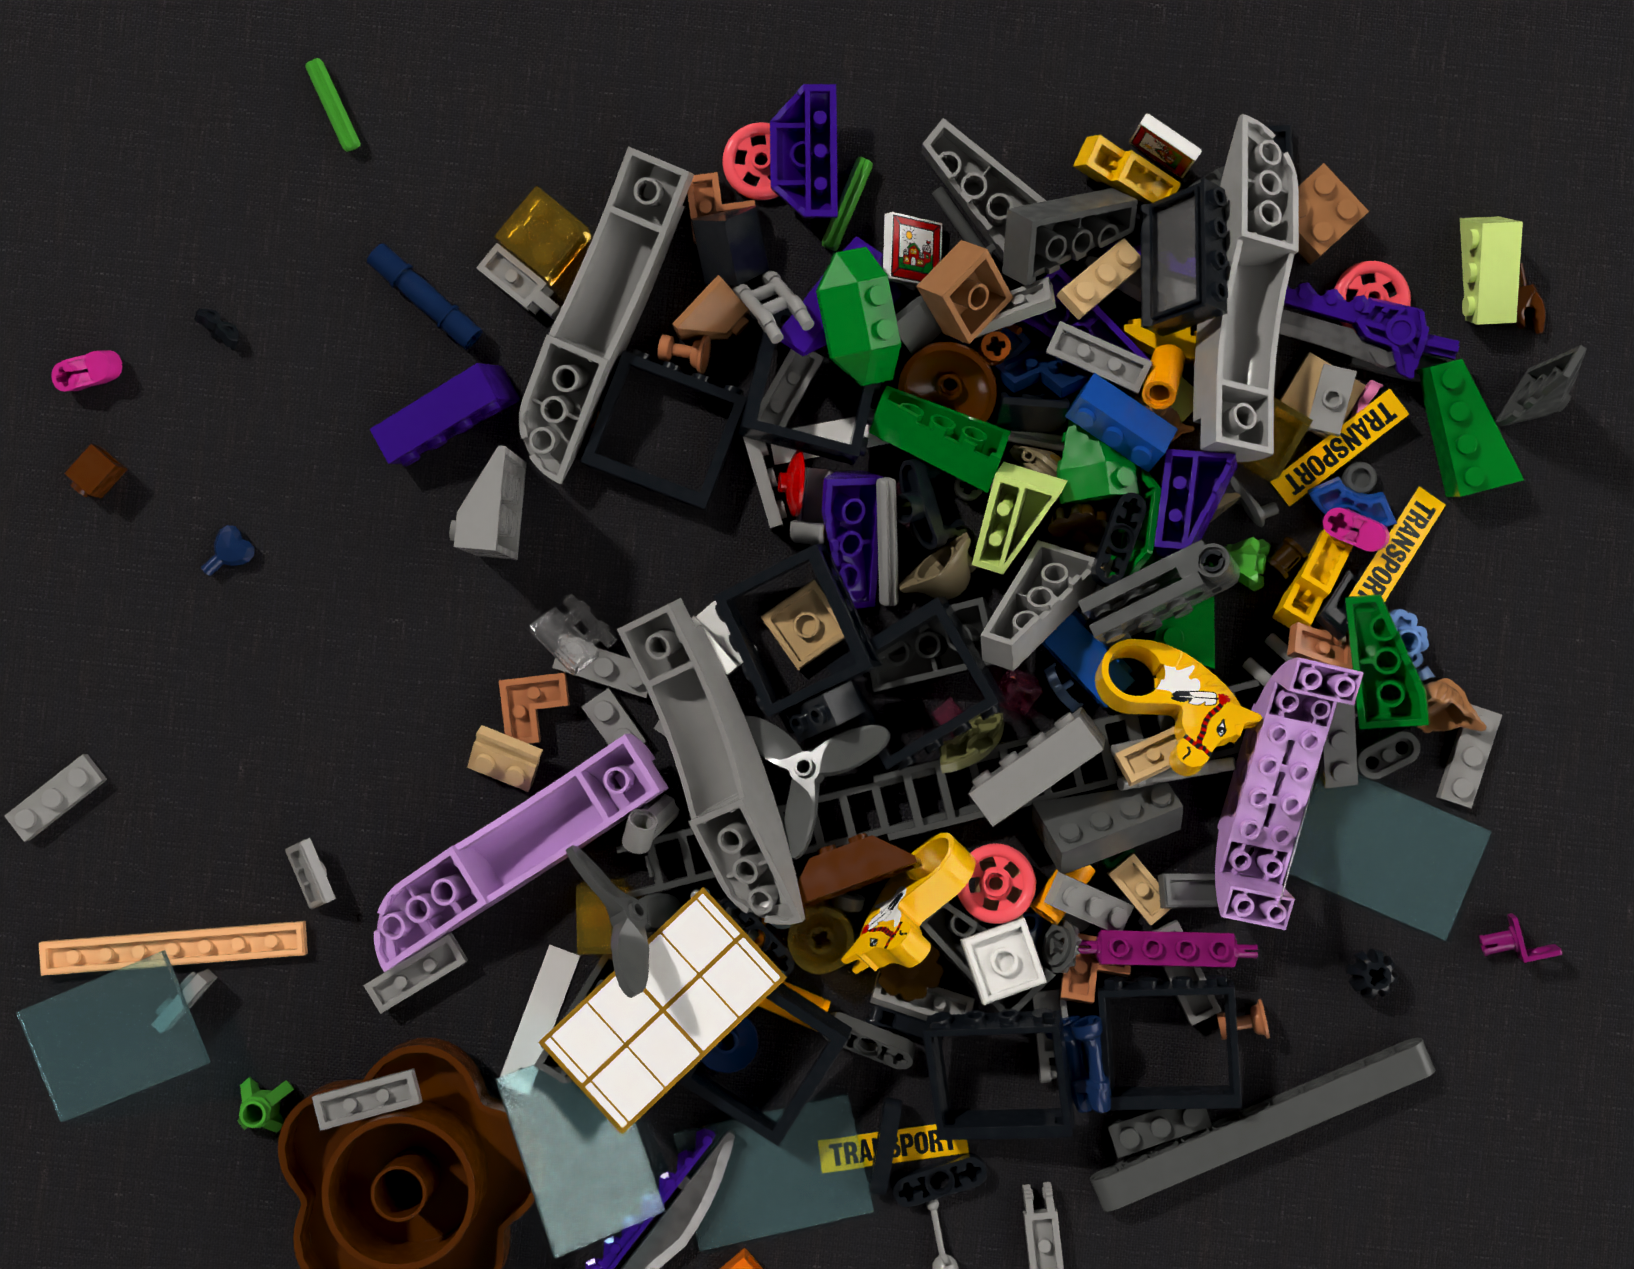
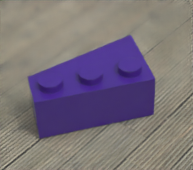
(1190, 496)

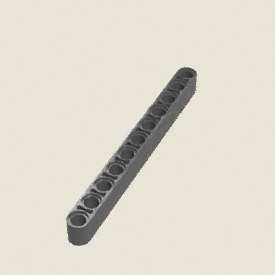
(1262, 1124)

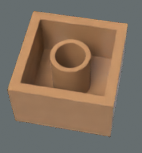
(1325, 212)
(965, 291)

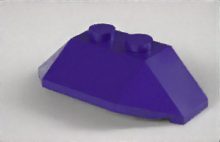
(806, 151)

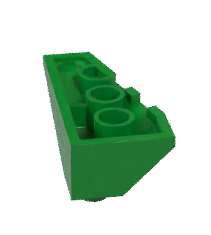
(1092, 468)
(1390, 686)

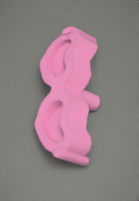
(1366, 396)

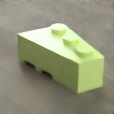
(1490, 269)
(1012, 513)

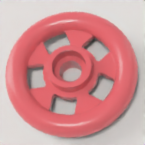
(736, 173)
(1383, 274)
(1023, 881)

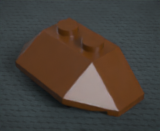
(851, 867)

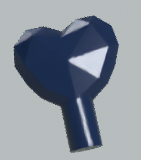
(229, 550)

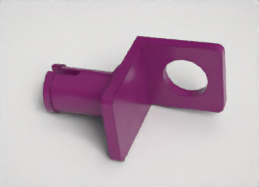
(1513, 939)

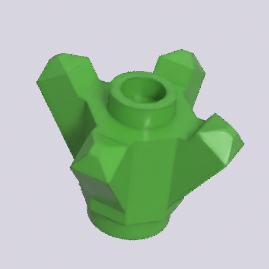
(1251, 559)
(262, 1107)

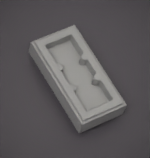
(1331, 399)
(310, 873)

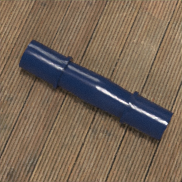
(424, 296)

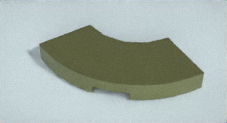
(972, 745)

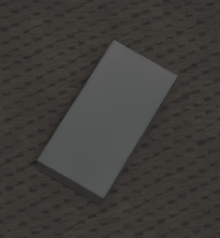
(1187, 891)

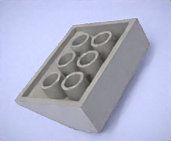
(492, 511)

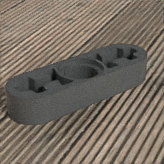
(897, 1050)

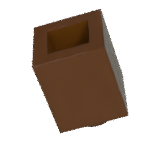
(95, 472)

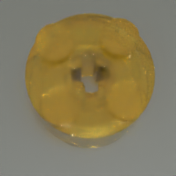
(827, 955)

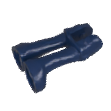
(1092, 1088)

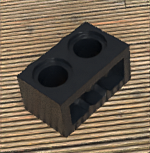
(825, 711)

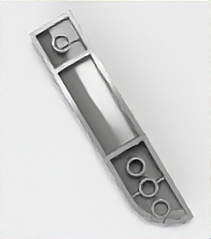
(601, 310)
(1240, 348)
(717, 763)

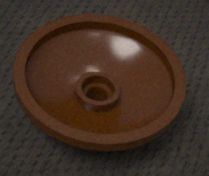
(932, 365)

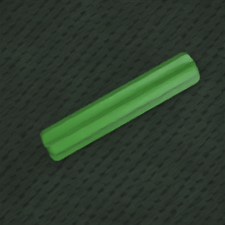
(332, 105)
(847, 203)

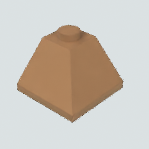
(713, 313)

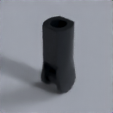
(901, 1022)

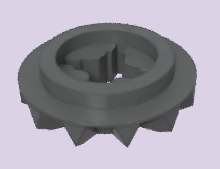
(1052, 947)

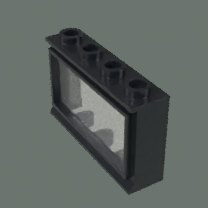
(1184, 259)

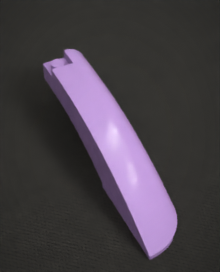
(515, 848)

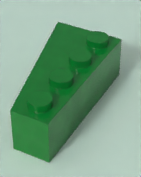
(1464, 432)
(941, 436)

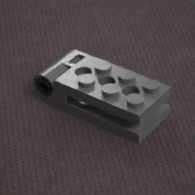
(1160, 592)

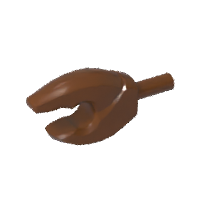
(1530, 299)

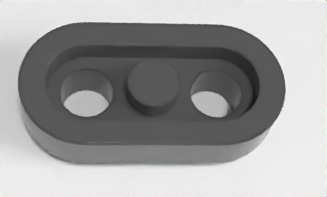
(1385, 755)

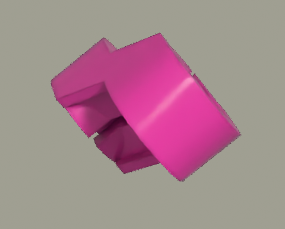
(72, 375)
(1340, 525)

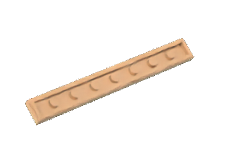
(181, 947)

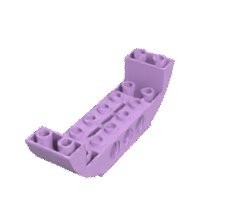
(1273, 788)

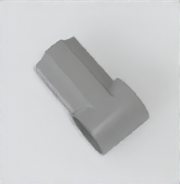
(647, 823)

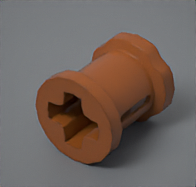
(999, 340)

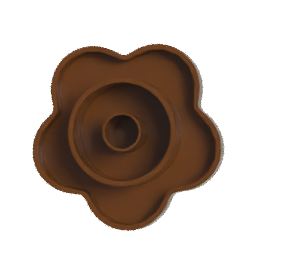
(410, 1183)

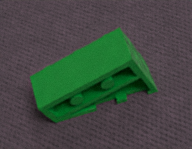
(1191, 633)

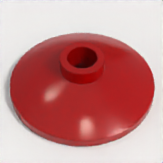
(793, 483)

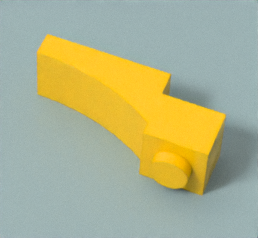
(1124, 170)
(1313, 581)

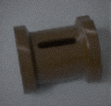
(1286, 558)

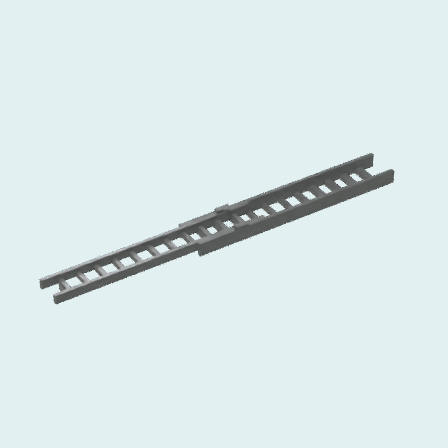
(930, 822)

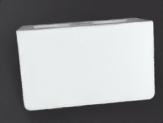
(719, 638)

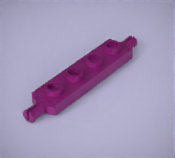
(1167, 949)

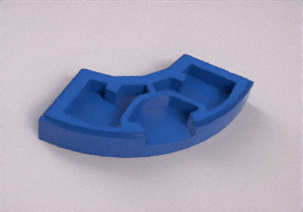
(1335, 495)

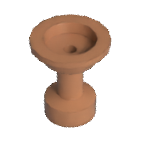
(697, 353)
(1254, 1020)

